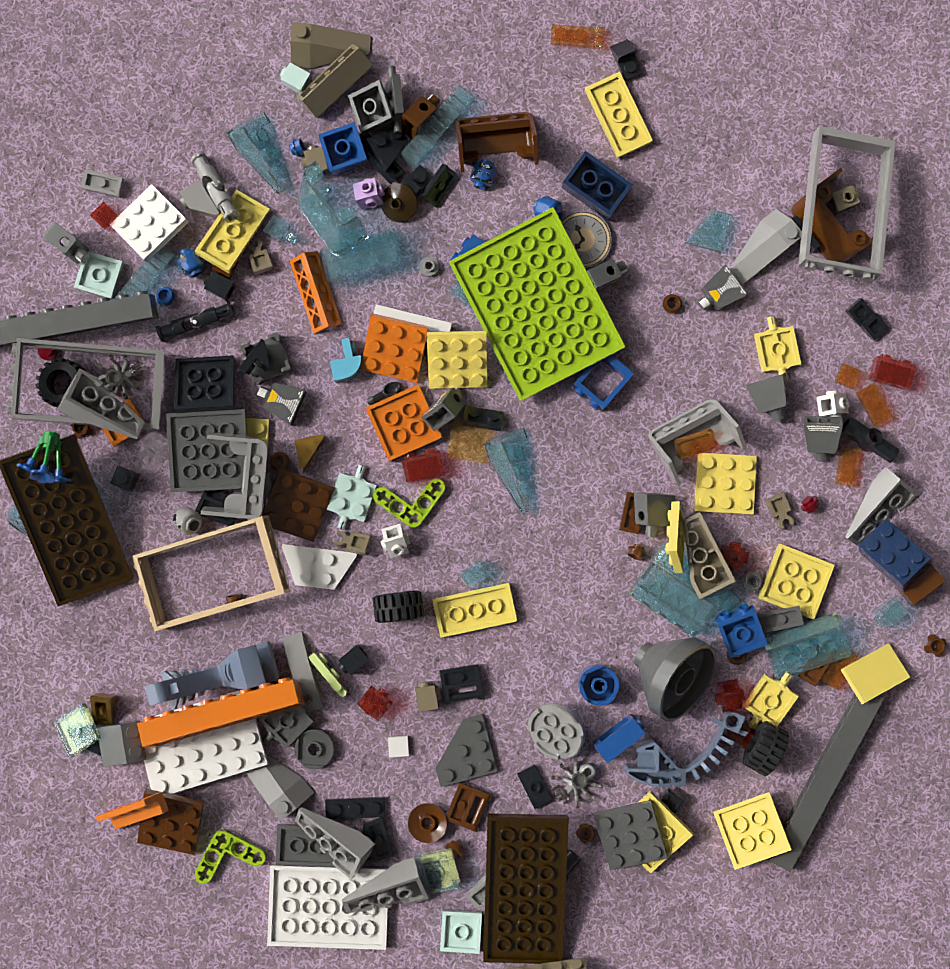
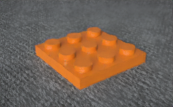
(394, 348)
(400, 423)

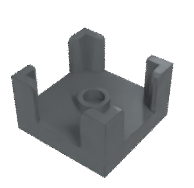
(277, 358)

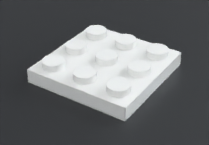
(149, 223)

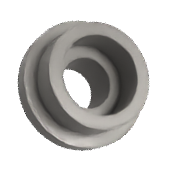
(428, 272)
(758, 583)

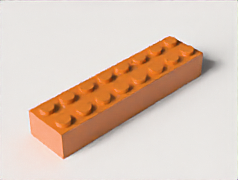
(221, 713)

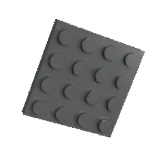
(204, 462)

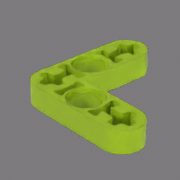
(415, 508)
(227, 847)

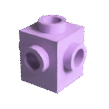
(368, 193)

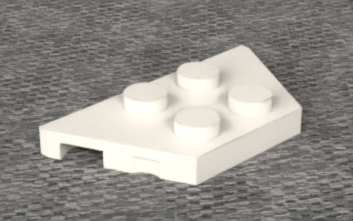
(317, 566)

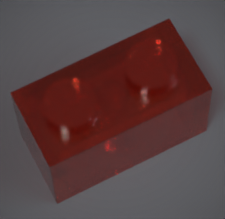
(892, 372)
(422, 466)

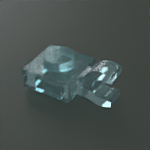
(279, 229)

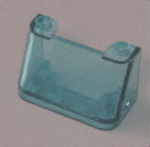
(337, 229)

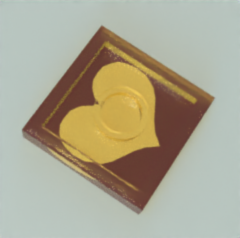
(467, 442)

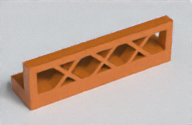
(318, 290)
(135, 811)

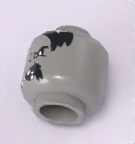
(187, 520)

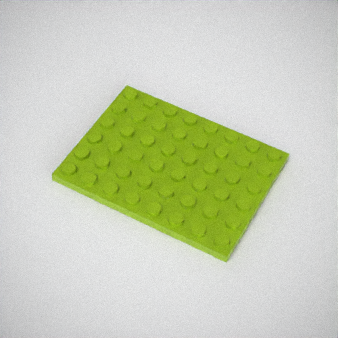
(536, 304)

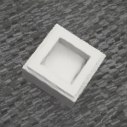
(398, 746)

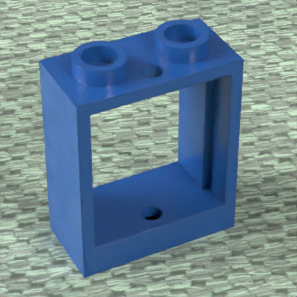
(595, 402)
(619, 737)

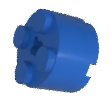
(608, 689)

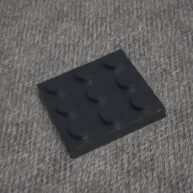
(204, 384)

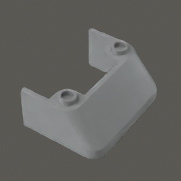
(699, 418)
(250, 502)

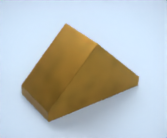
(307, 448)
(103, 708)

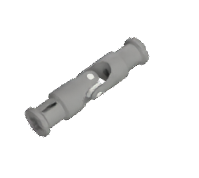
(215, 187)

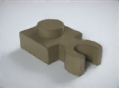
(260, 258)
(778, 507)
(356, 542)

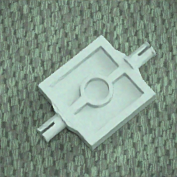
(351, 497)

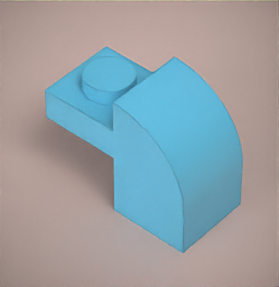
(349, 366)

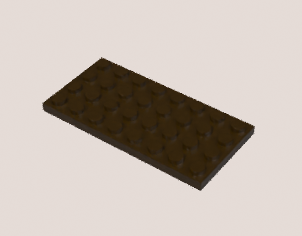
(67, 524)
(525, 888)

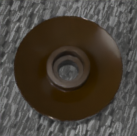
(406, 199)

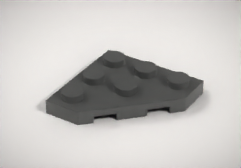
(467, 754)

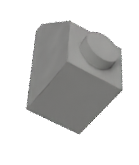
(198, 200)

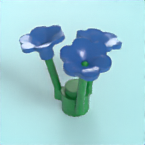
(49, 441)

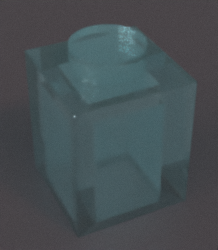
(475, 573)
(889, 613)

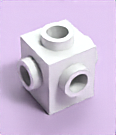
(832, 404)
(395, 541)

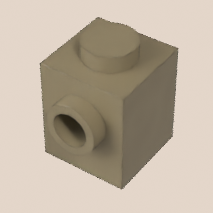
(316, 154)
(844, 199)
(427, 696)

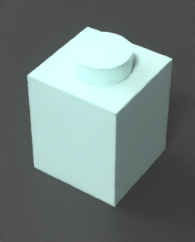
(295, 78)

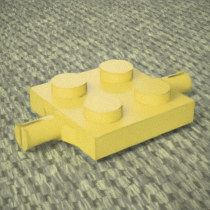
(777, 348)
(770, 700)

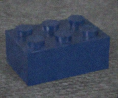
(596, 185)
(895, 555)

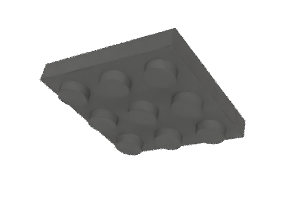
(630, 835)

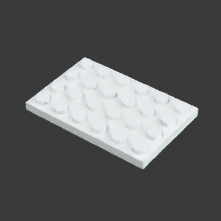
(205, 756)
(310, 911)

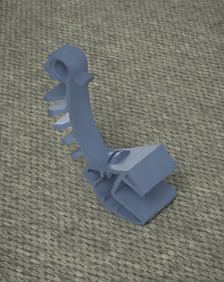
(240, 670)
(660, 769)

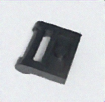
(461, 677)

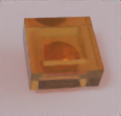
(847, 376)

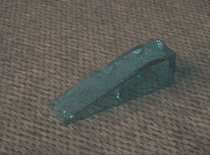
(256, 146)
(509, 461)

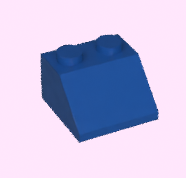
(342, 149)

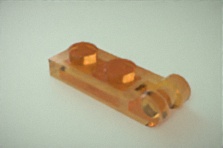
(577, 36)

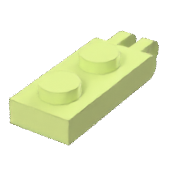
(330, 675)

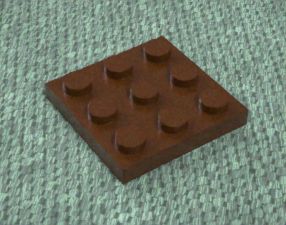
(297, 504)
(176, 828)

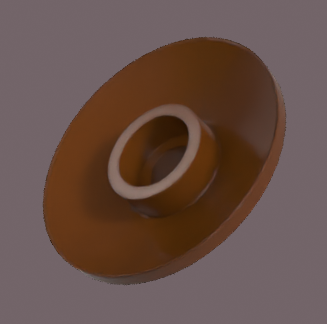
(423, 832)

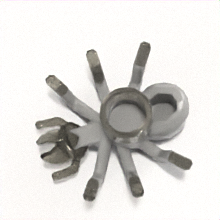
(115, 378)
(578, 780)

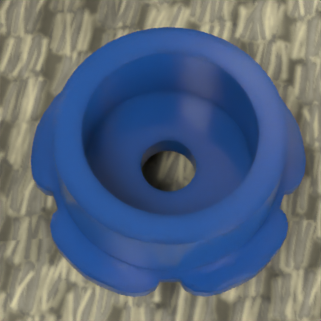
(297, 147)
(160, 296)

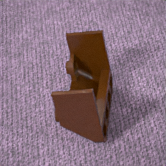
(496, 135)
(833, 240)

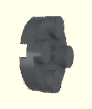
(306, 756)

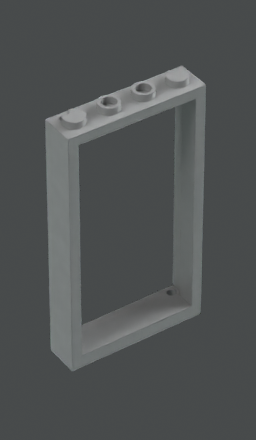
(856, 142)
(16, 370)

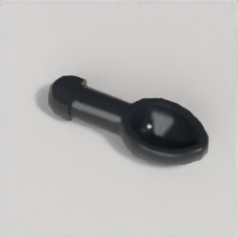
(389, 390)

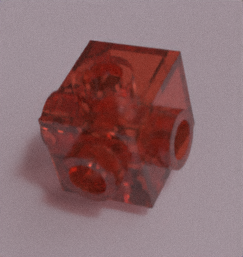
(735, 548)
(729, 695)
(375, 702)

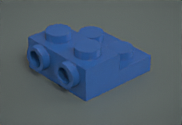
(741, 630)

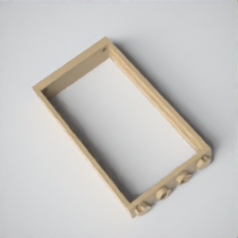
(272, 555)

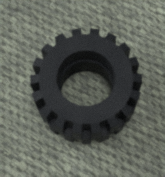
(48, 376)
(398, 606)
(765, 748)

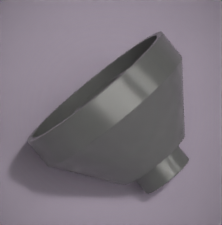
(675, 675)

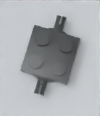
(394, 96)
(287, 724)

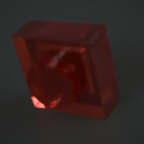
(104, 215)
(740, 739)

